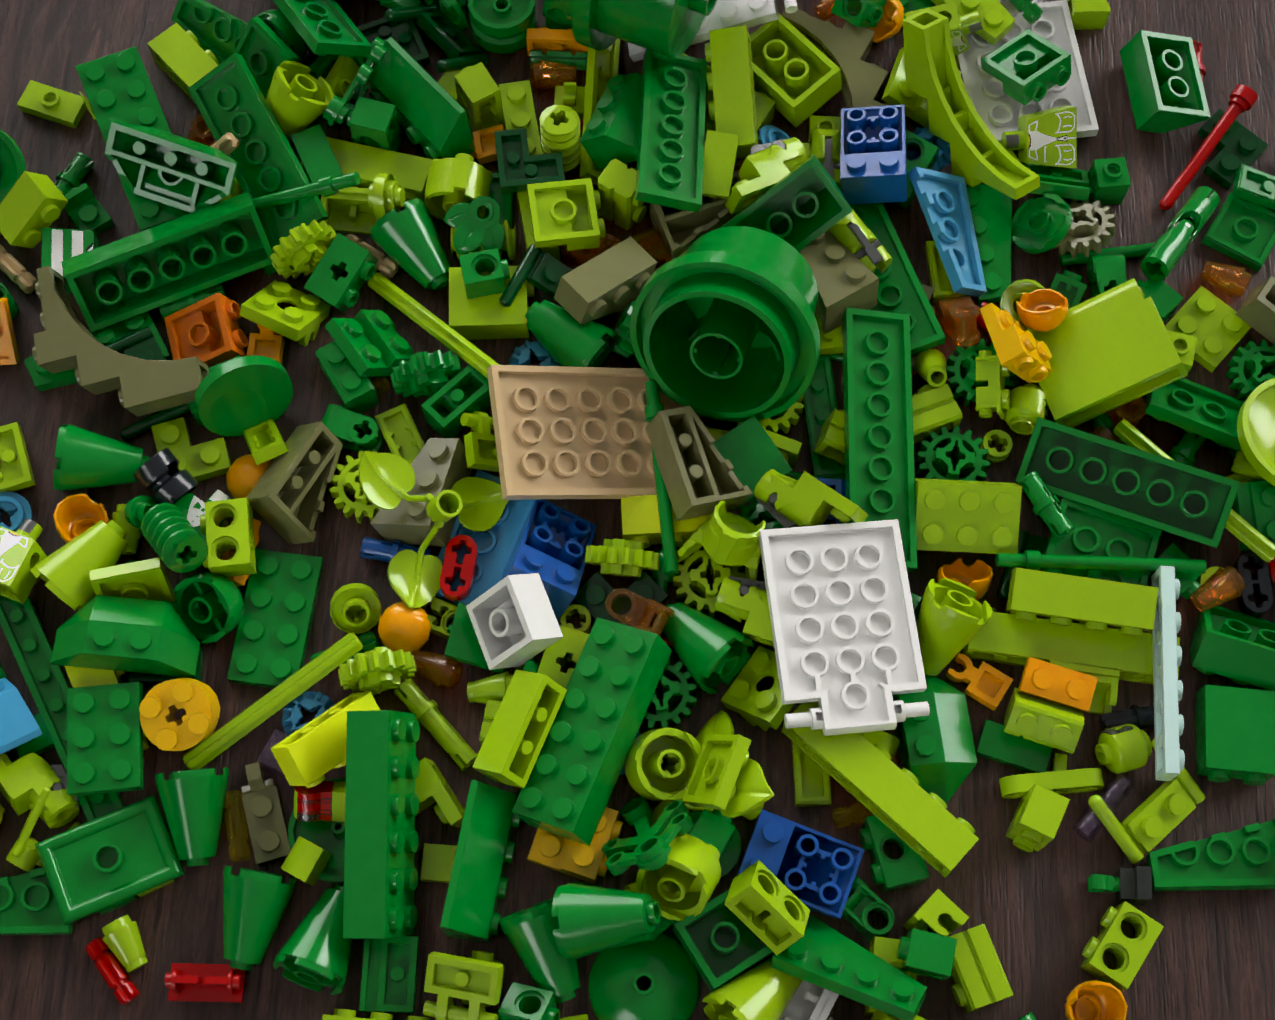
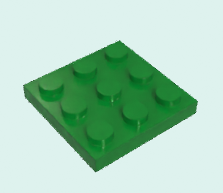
(1103, 535)

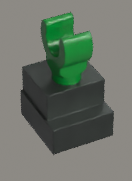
(1130, 885)

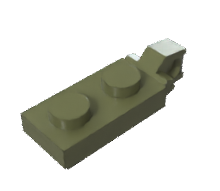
(265, 817)

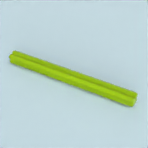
(431, 323)
(1235, 523)
(272, 702)

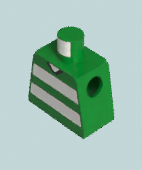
(63, 244)

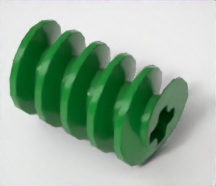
(173, 538)

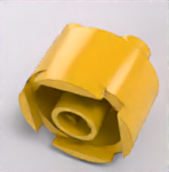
(162, 703)

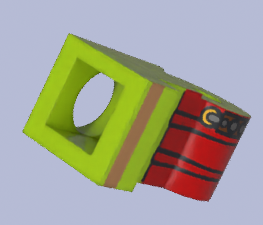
(320, 802)

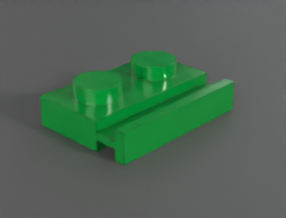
(1061, 181)
(1257, 506)
(389, 975)

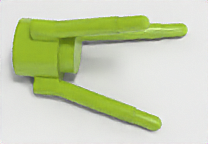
(24, 850)

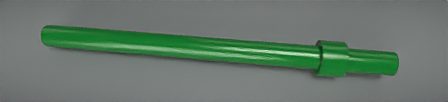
(326, 186)
(664, 504)
(1035, 560)

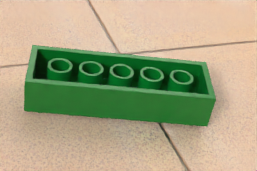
(168, 262)
(1130, 482)
(593, 731)
(380, 824)

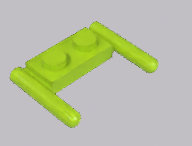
(1153, 818)

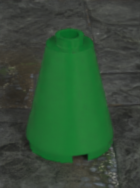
(413, 244)
(567, 339)
(93, 460)
(706, 646)
(194, 811)
(252, 913)
(600, 918)
(534, 942)
(316, 950)

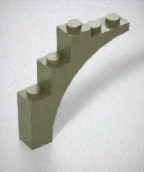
(848, 50)
(67, 344)

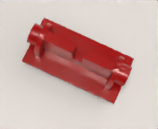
(205, 983)

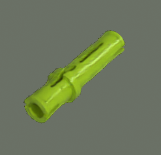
(436, 724)

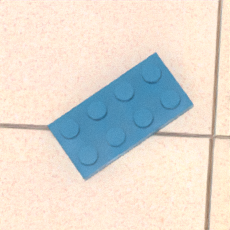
(493, 546)

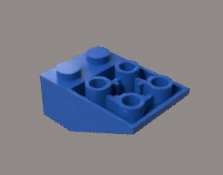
(873, 154)
(555, 547)
(805, 861)

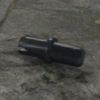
(1140, 716)

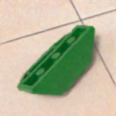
(169, 167)
(127, 638)
(939, 745)

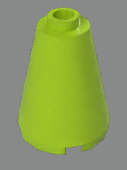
(297, 97)
(69, 567)
(948, 622)
(754, 995)

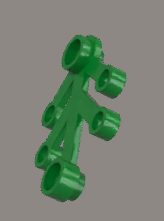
(339, 108)
(649, 849)

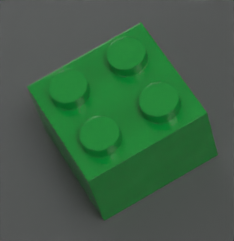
(720, 943)

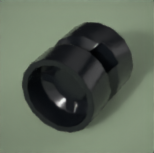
(165, 478)

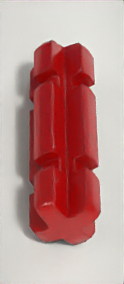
(112, 971)

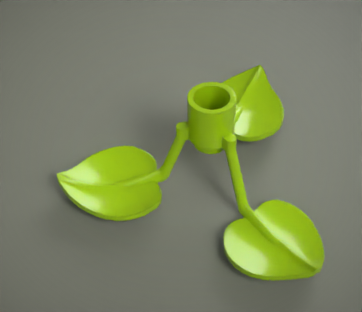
(475, 500)
(750, 785)

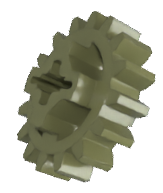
(1084, 229)

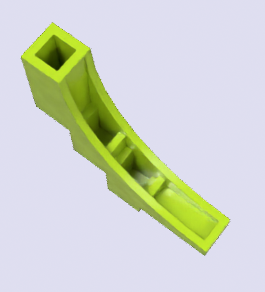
(951, 114)

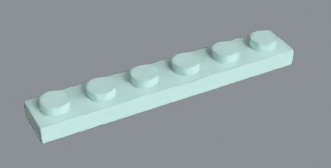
(1167, 687)

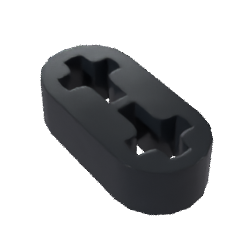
(1259, 582)

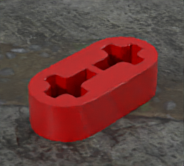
(466, 569)

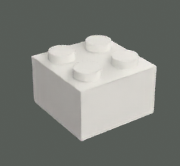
(514, 621)

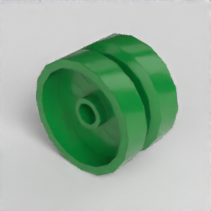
(501, 24)

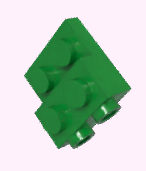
(1028, 66)
(370, 342)

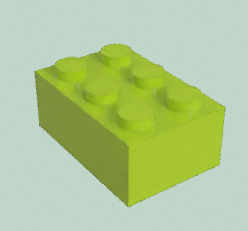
(792, 70)
(967, 516)

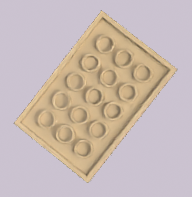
(572, 432)

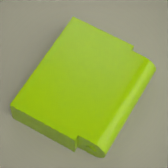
(1107, 355)

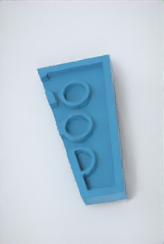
(952, 227)

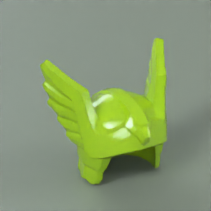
(727, 540)

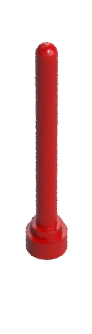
(1241, 100)

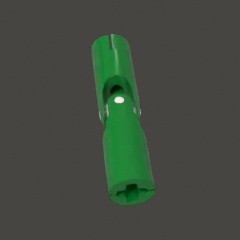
(1180, 233)

